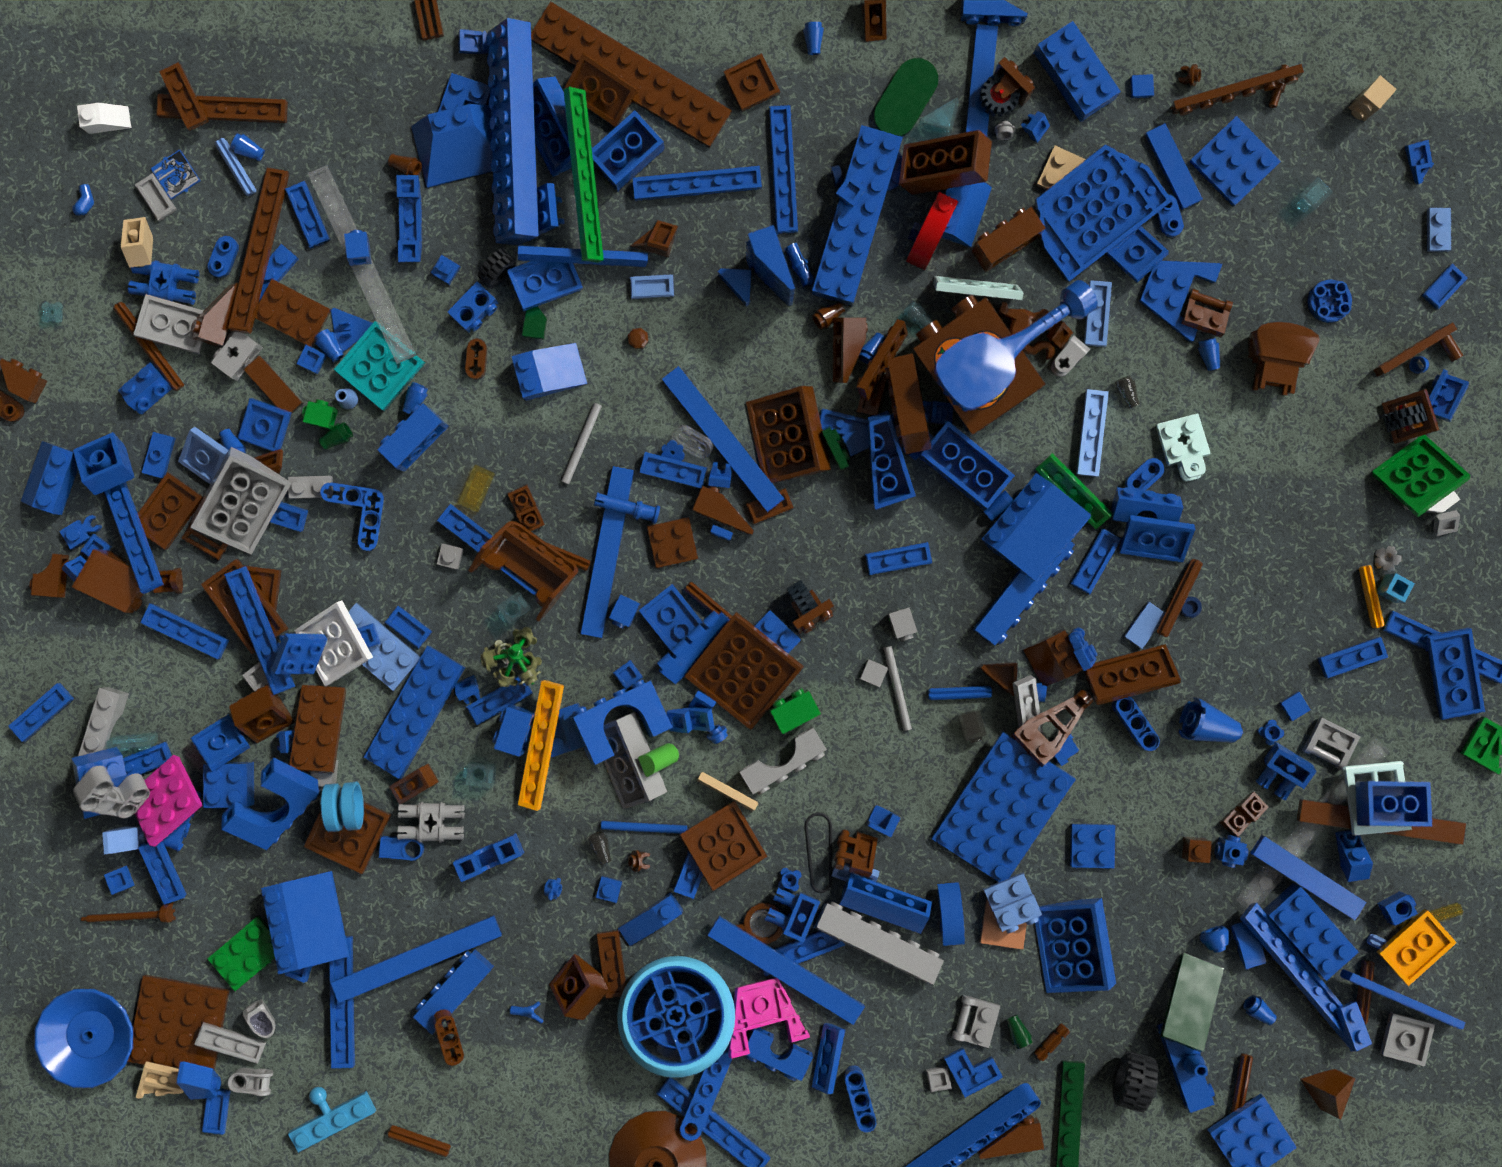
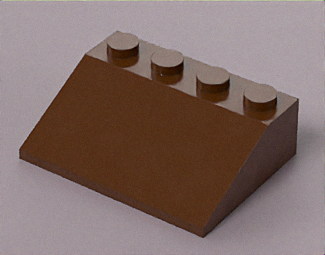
(788, 434)

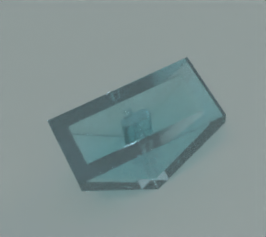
(941, 119)

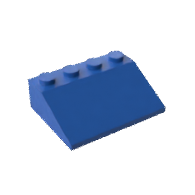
(769, 264)
(1036, 527)
(305, 922)
(1075, 946)

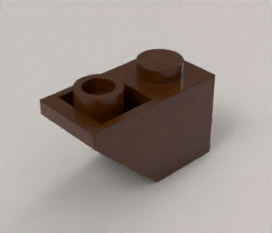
(21, 381)

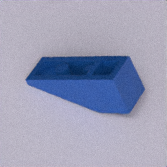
(651, 919)

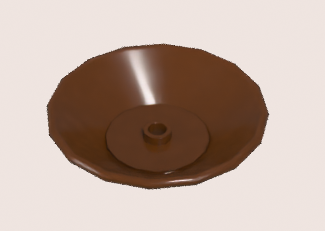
(656, 1138)

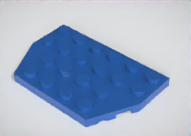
(1096, 208)

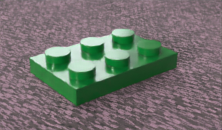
(244, 954)

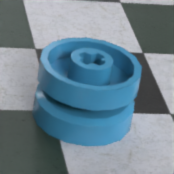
(342, 806)

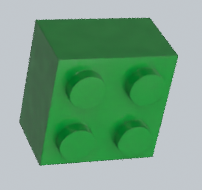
(795, 710)

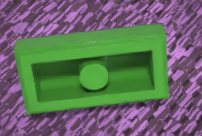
(658, 758)

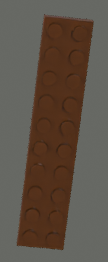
(657, 89)

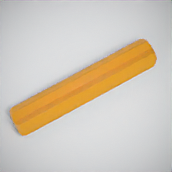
(1371, 596)

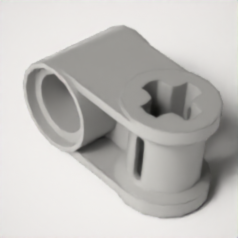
(1071, 355)
(256, 1081)

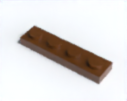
(876, 367)

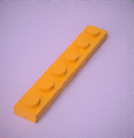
(540, 745)

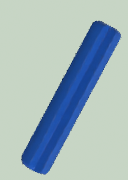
(960, 693)

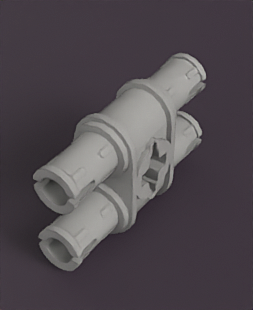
(439, 813)

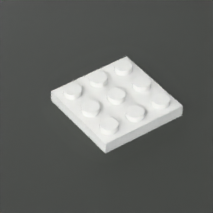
(345, 646)

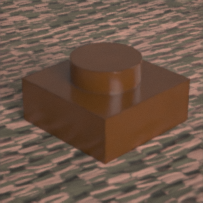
(1059, 334)

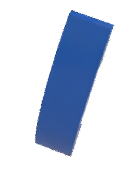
(409, 218)

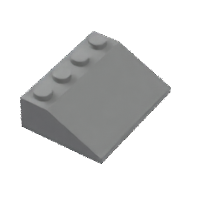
(240, 501)

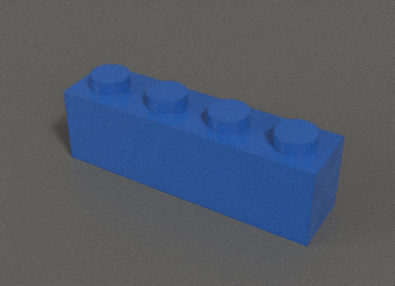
(885, 903)
(455, 989)
(1193, 1090)

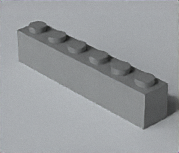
(878, 943)

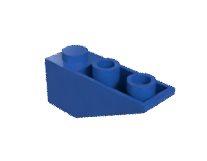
(992, 12)

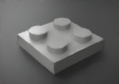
(1407, 1039)

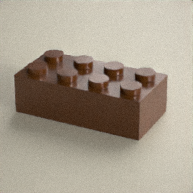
(945, 162)
(907, 404)

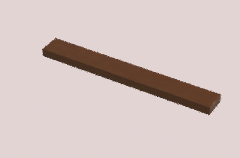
(258, 251)
(1339, 816)

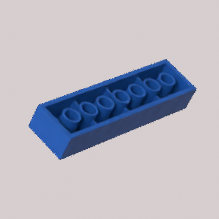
(855, 226)

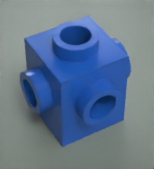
(1225, 847)

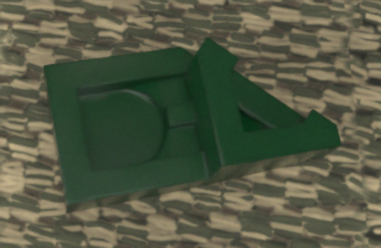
(534, 324)

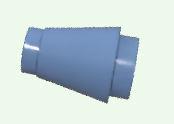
(350, 400)

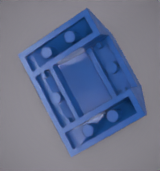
(454, 143)

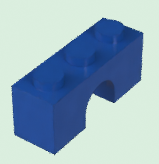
(1132, 502)
(488, 857)
(793, 1063)

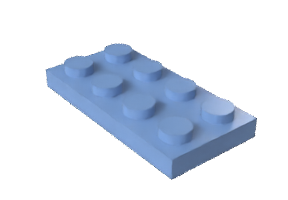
(391, 658)

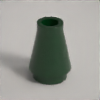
(337, 435)
(1019, 1034)

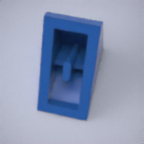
(738, 281)

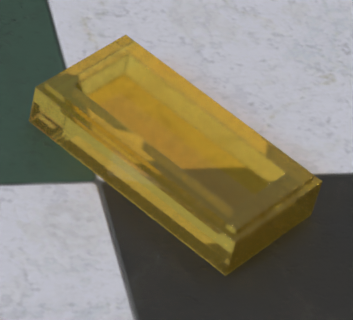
(476, 488)

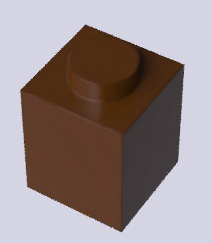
(1196, 849)

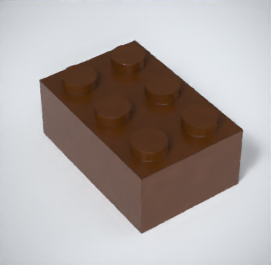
(1007, 238)

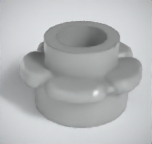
(1004, 127)

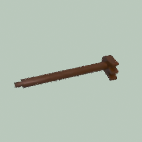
(165, 915)

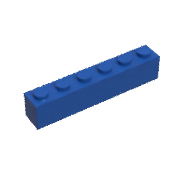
(1013, 600)

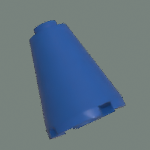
(1208, 723)

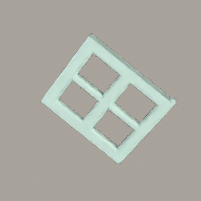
(1349, 772)

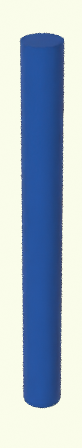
(643, 827)

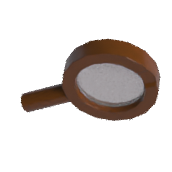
(756, 925)

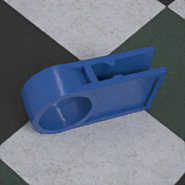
(393, 848)

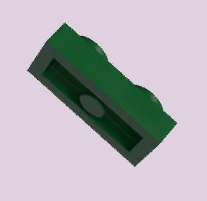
(832, 438)

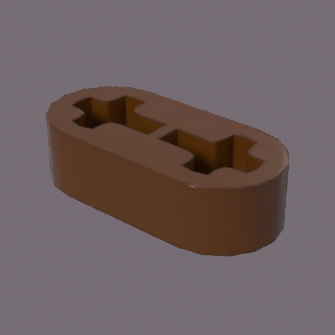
(470, 359)

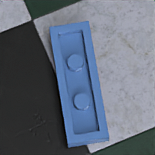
(1097, 321)

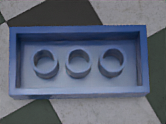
(1076, 71)
(966, 466)
(1310, 931)

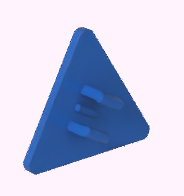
(348, 328)

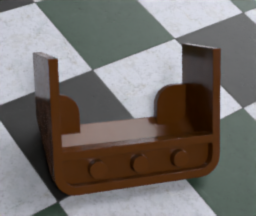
(531, 560)

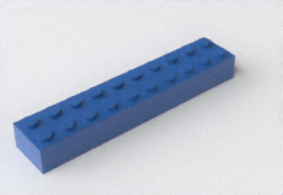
(512, 132)

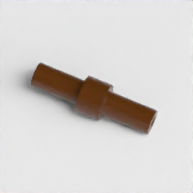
(1277, 91)

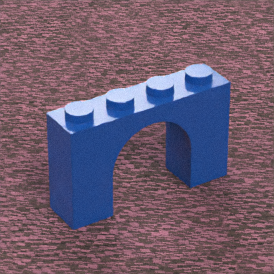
(590, 723)
(266, 827)

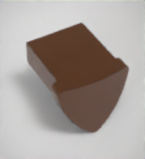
(172, 581)

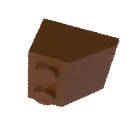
(1053, 658)
(260, 714)
(578, 988)

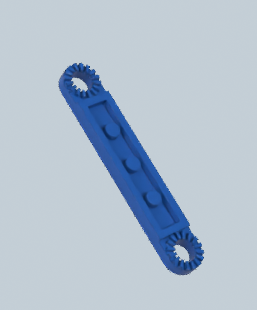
(705, 1095)

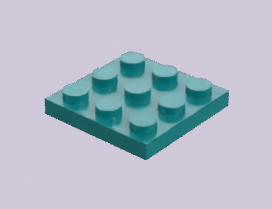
(373, 368)

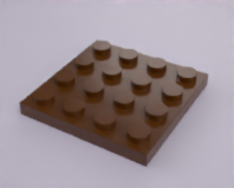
(743, 671)
(170, 1021)

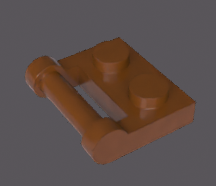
(1204, 318)

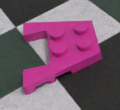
(759, 1006)

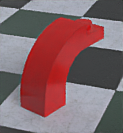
(932, 231)

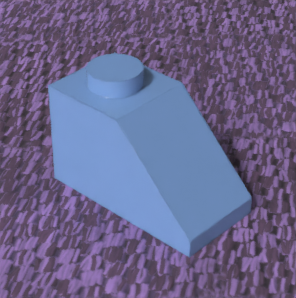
(123, 839)

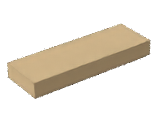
(727, 791)

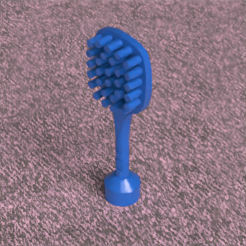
(984, 366)

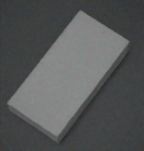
(155, 197)

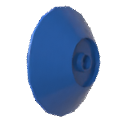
(69, 1051)

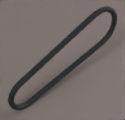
(809, 852)

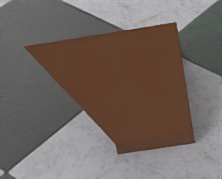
(658, 239)
(1002, 673)
(1330, 1090)

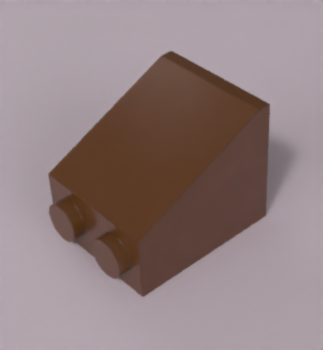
(110, 581)

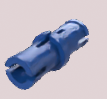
(799, 264)

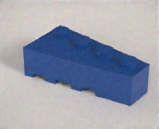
(887, 465)

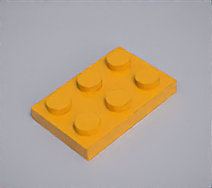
(1416, 947)

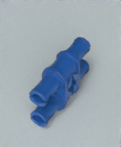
(168, 290)

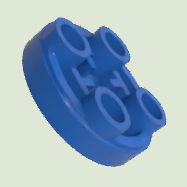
(1330, 300)

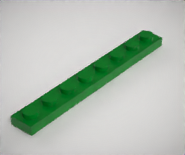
(583, 174)

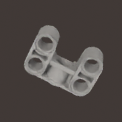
(99, 795)

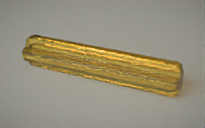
(1441, 913)

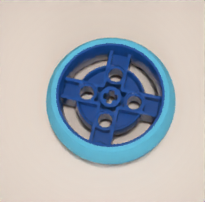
(667, 1036)

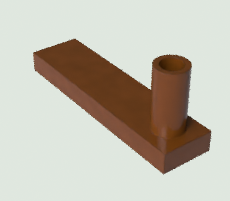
(1442, 335)

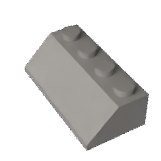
(624, 768)

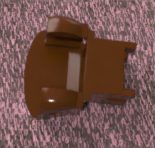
(1281, 352)

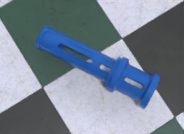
(636, 509)

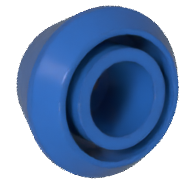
(1215, 938)

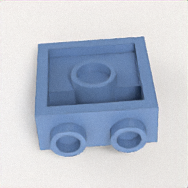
(1012, 903)

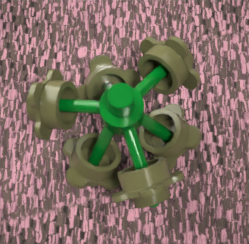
(513, 654)

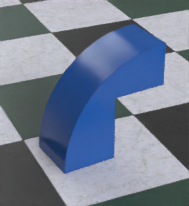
(951, 914)

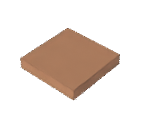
(994, 936)

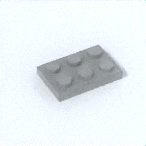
(168, 324)

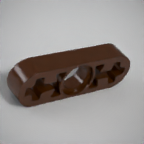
(442, 1032)

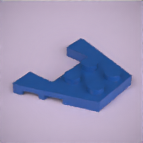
(1168, 289)

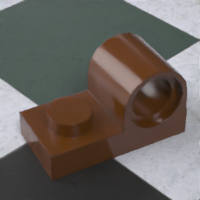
(414, 784)

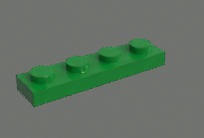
(1060, 476)

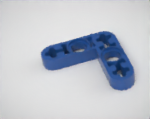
(362, 501)

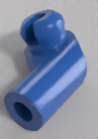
(86, 201)

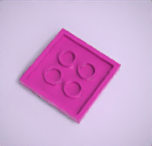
(169, 803)

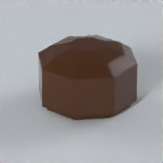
(638, 338)

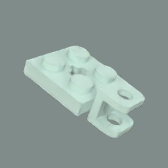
(1187, 455)

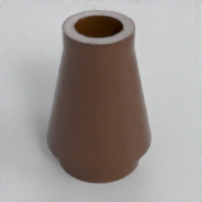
(405, 164)
(824, 317)

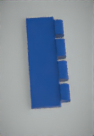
(687, 652)

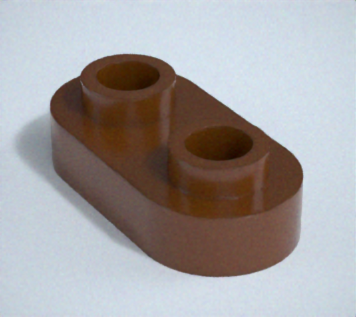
(6, 403)

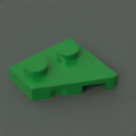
(1485, 745)

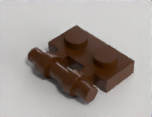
(862, 856)

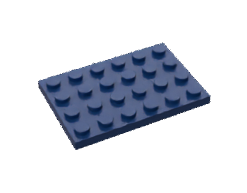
(1002, 808)

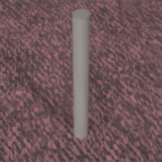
(581, 443)
(897, 688)

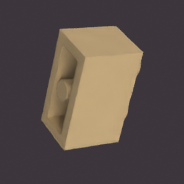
(1372, 98)
(137, 242)

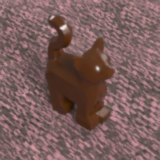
(1022, 319)

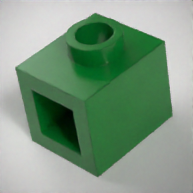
(319, 414)

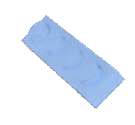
(1092, 433)

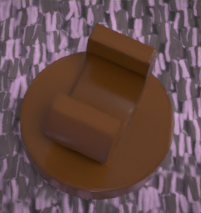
(1193, 76)
(635, 860)

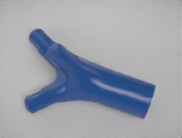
(526, 1011)

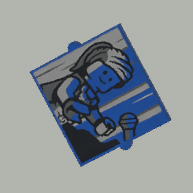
(175, 174)

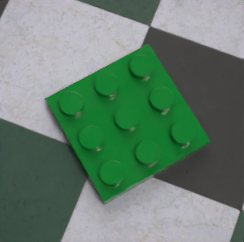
(1421, 475)

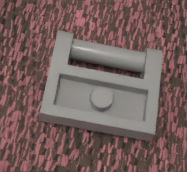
(1334, 737)
(983, 1021)

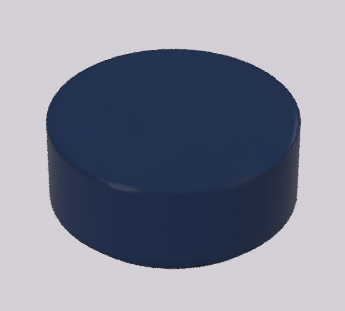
(837, 176)
(1191, 607)

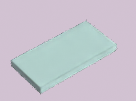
(978, 287)

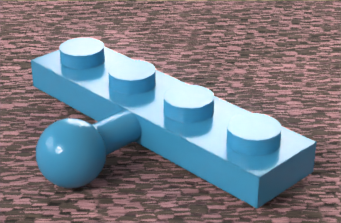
(331, 1120)

